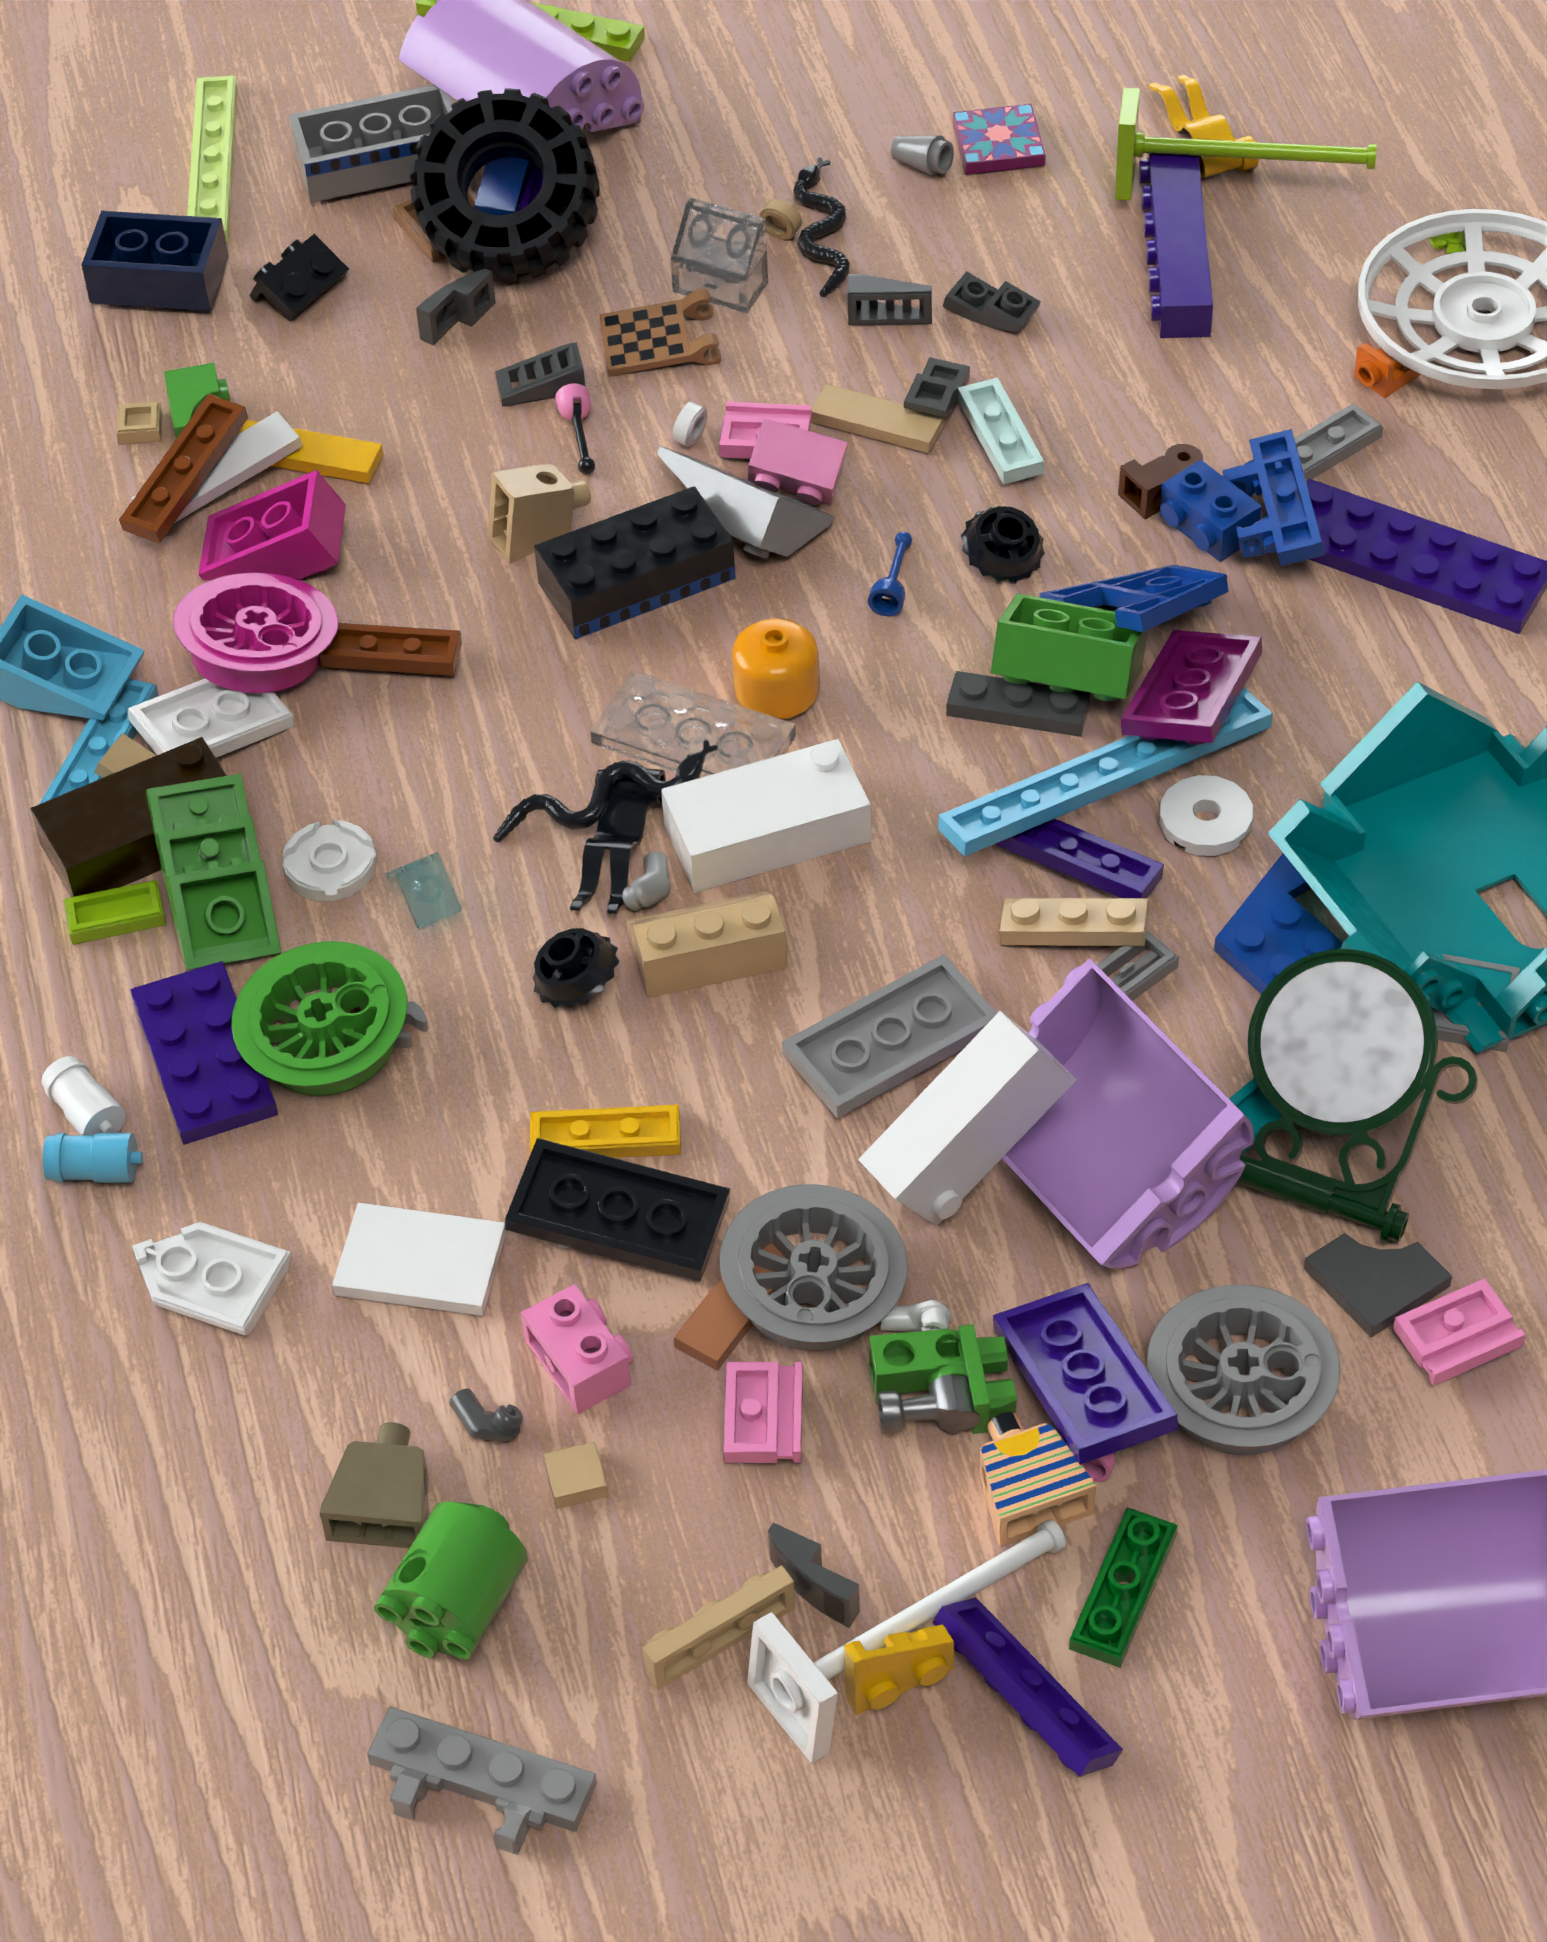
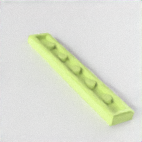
(213, 149)

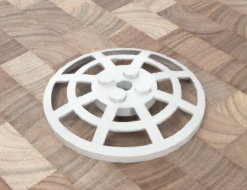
(1463, 299)

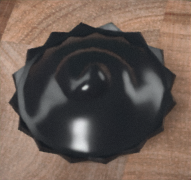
(1003, 543)
(574, 967)

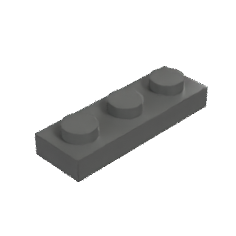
(1017, 705)

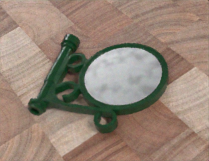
(1343, 1053)

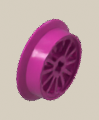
(255, 630)

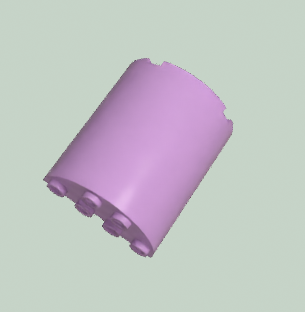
(519, 46)
(1138, 1138)
(1433, 1593)

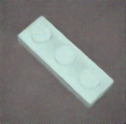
(1000, 431)

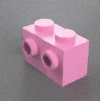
(797, 462)
(577, 1348)

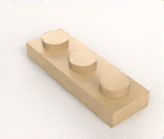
(1074, 921)
(717, 1627)

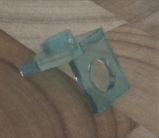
(426, 890)

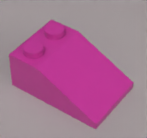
(278, 532)

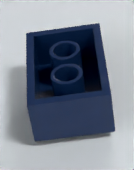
(155, 260)

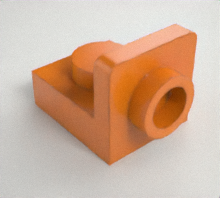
(1381, 371)

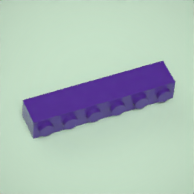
(1177, 245)

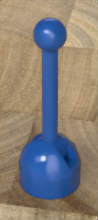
(888, 585)

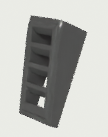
(866, 310)
(550, 373)

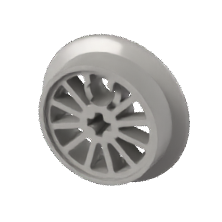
(805, 1211)
(1298, 1346)

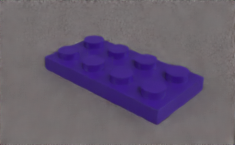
(196, 1055)
(1085, 1373)

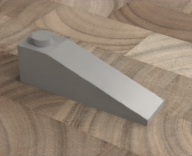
(748, 511)

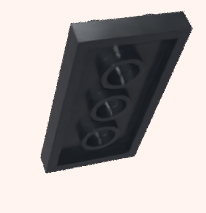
(618, 1209)

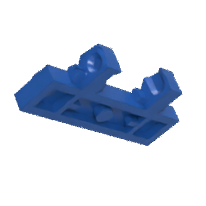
(1290, 519)

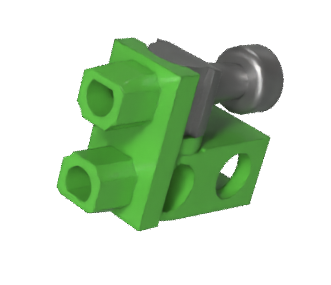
(952, 1371)

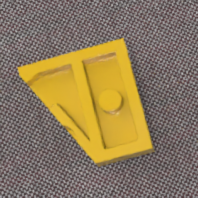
(909, 1660)

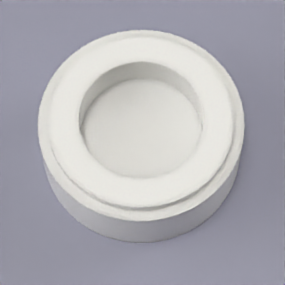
(690, 424)

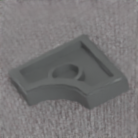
(1376, 1282)

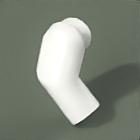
(917, 1317)

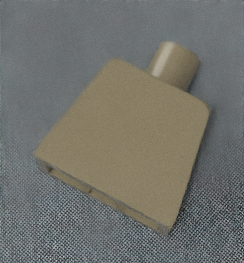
(378, 1492)

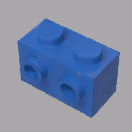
(1207, 509)

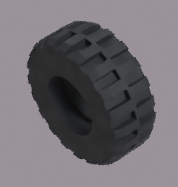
(496, 129)

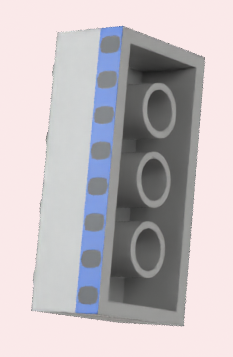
(364, 141)

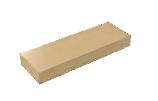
(876, 418)

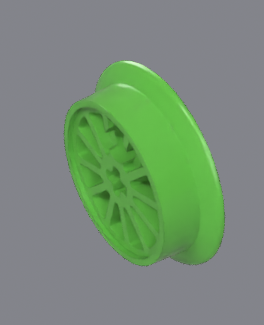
(322, 1019)

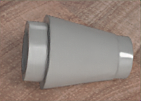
(924, 153)

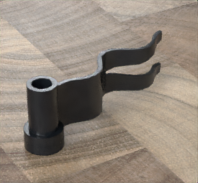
(619, 832)

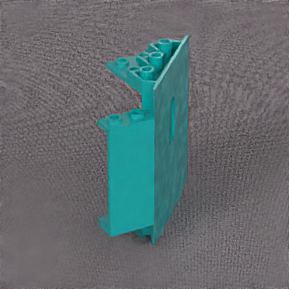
(1409, 839)

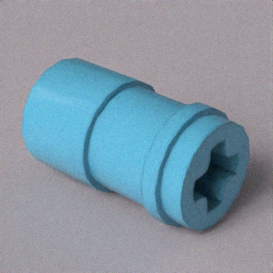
(91, 1157)

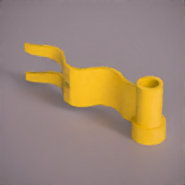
(1202, 126)

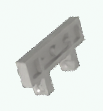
(516, 1781)

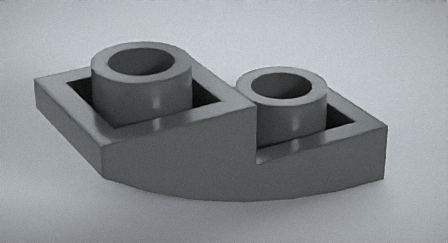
(996, 308)

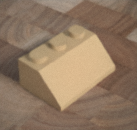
(708, 943)

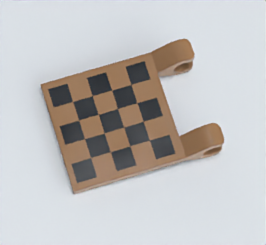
(658, 335)

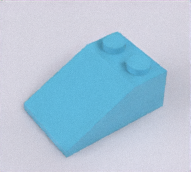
(61, 662)

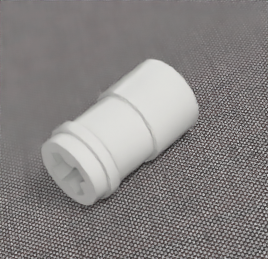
(83, 1100)

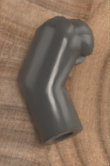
(486, 1425)

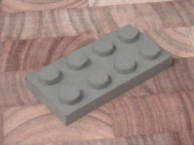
(889, 1036)

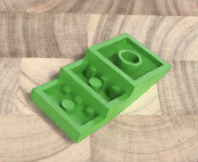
(213, 871)

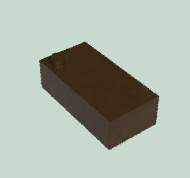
(105, 830)

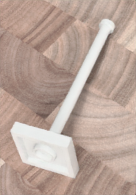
(799, 1689)

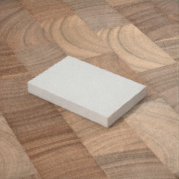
(209, 711)
(419, 1259)

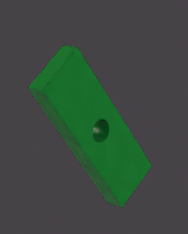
(1115, 1608)

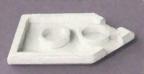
(212, 1275)

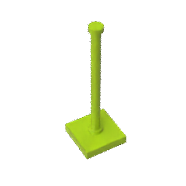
(1135, 143)

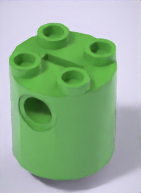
(453, 1579)

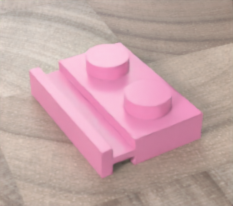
(744, 421)
(1459, 1331)
(763, 1412)

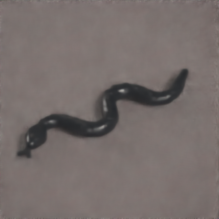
(808, 178)
(688, 770)

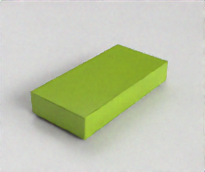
(114, 912)

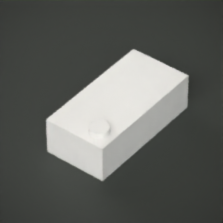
(766, 815)
(967, 1119)

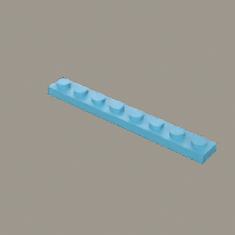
(1087, 780)

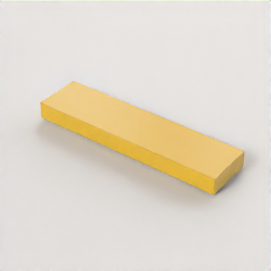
(331, 455)

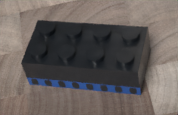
(635, 562)

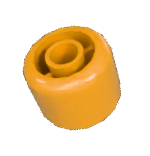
(776, 668)

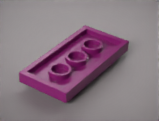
(1191, 686)

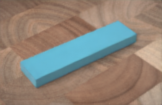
(97, 739)

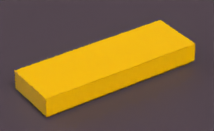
(612, 1131)

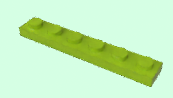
(611, 35)

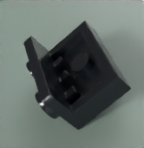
(300, 276)

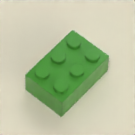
(1067, 648)

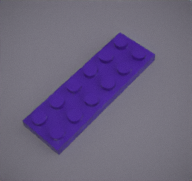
(1426, 558)

